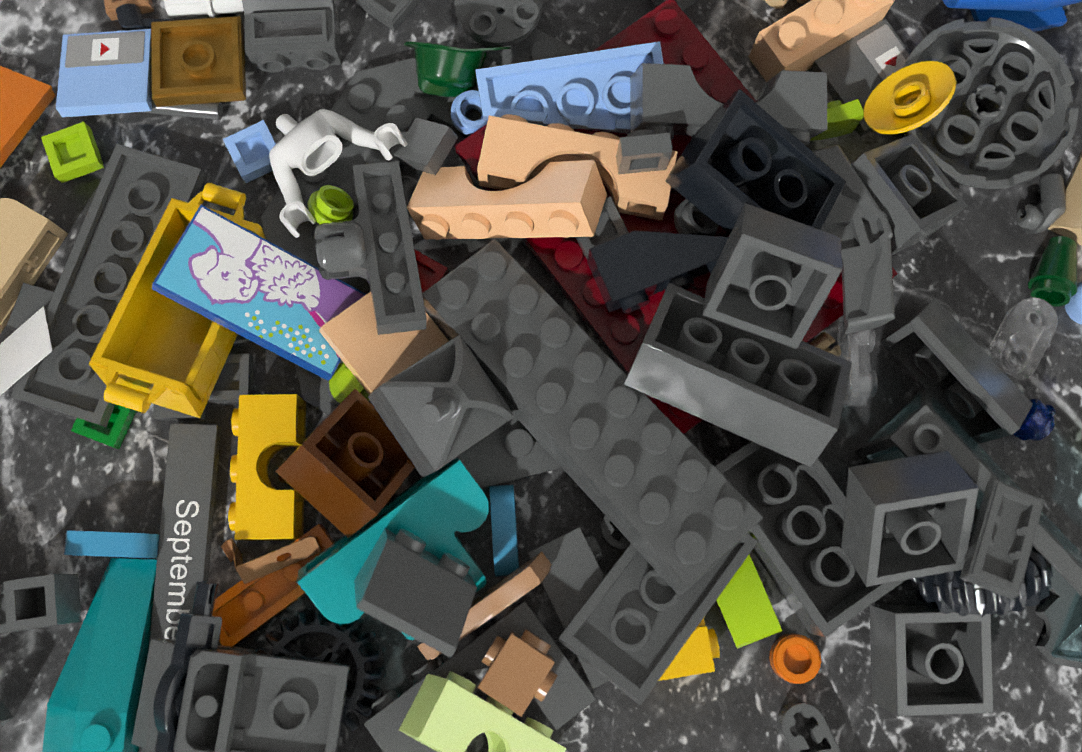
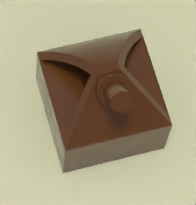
(348, 465)

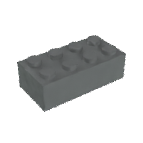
(740, 379)
(801, 536)

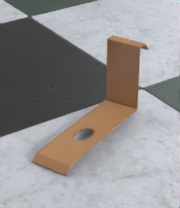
(268, 563)

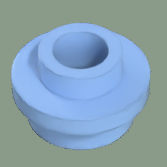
(463, 103)

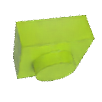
(72, 152)

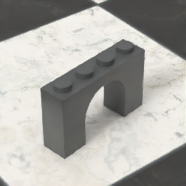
(563, 701)

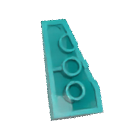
(105, 670)

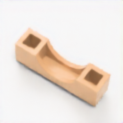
(520, 150)
(555, 203)

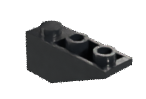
(646, 262)

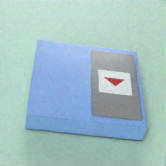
(105, 73)

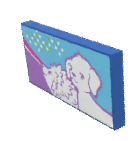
(255, 290)

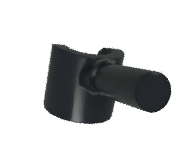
(131, 18)

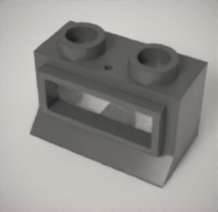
(292, 34)

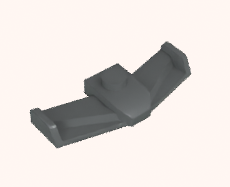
(864, 247)

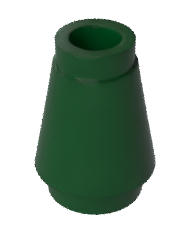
(1056, 272)

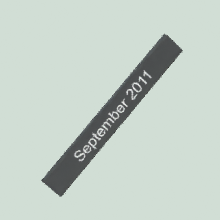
(185, 524)

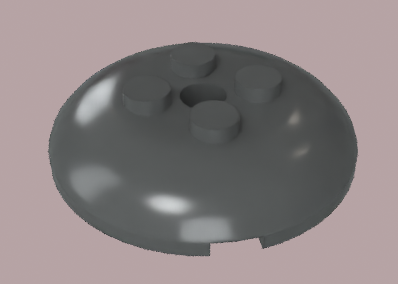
(1024, 96)

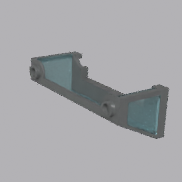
(928, 428)

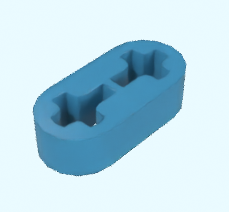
(504, 529)
(111, 544)

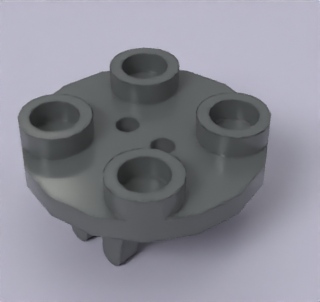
(487, 27)

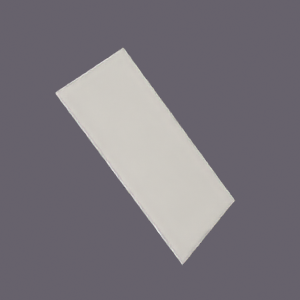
(24, 349)

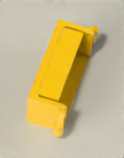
(155, 345)

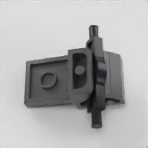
(231, 697)

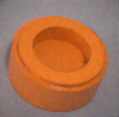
(795, 658)

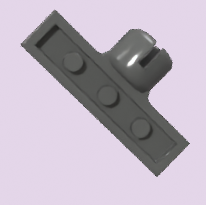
(377, 249)

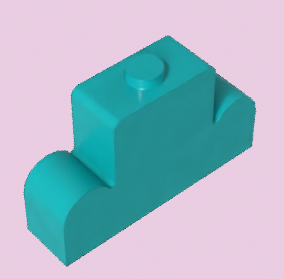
(429, 509)

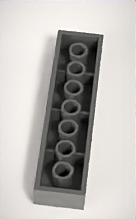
(589, 421)

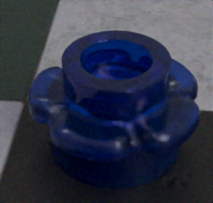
(1038, 422)

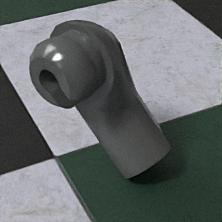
(1048, 210)

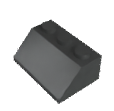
(958, 372)

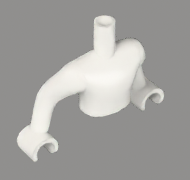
(314, 148)

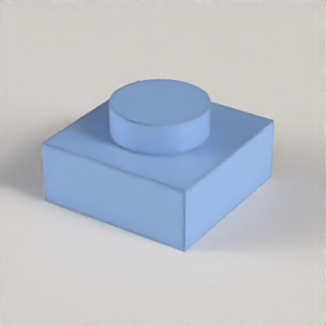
(251, 150)

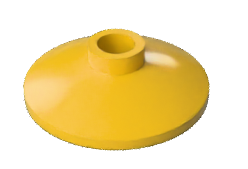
(910, 97)

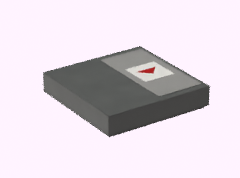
(862, 64)

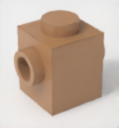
(518, 670)

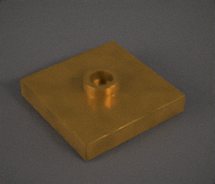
(198, 61)

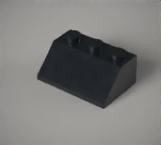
(753, 161)

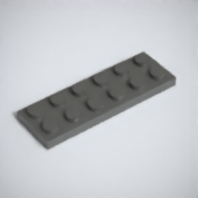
(96, 276)

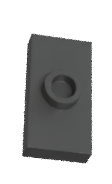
(1002, 539)

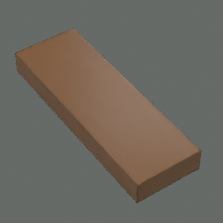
(500, 597)

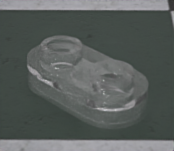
(1023, 337)
(857, 349)

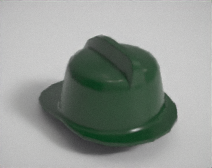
(447, 69)

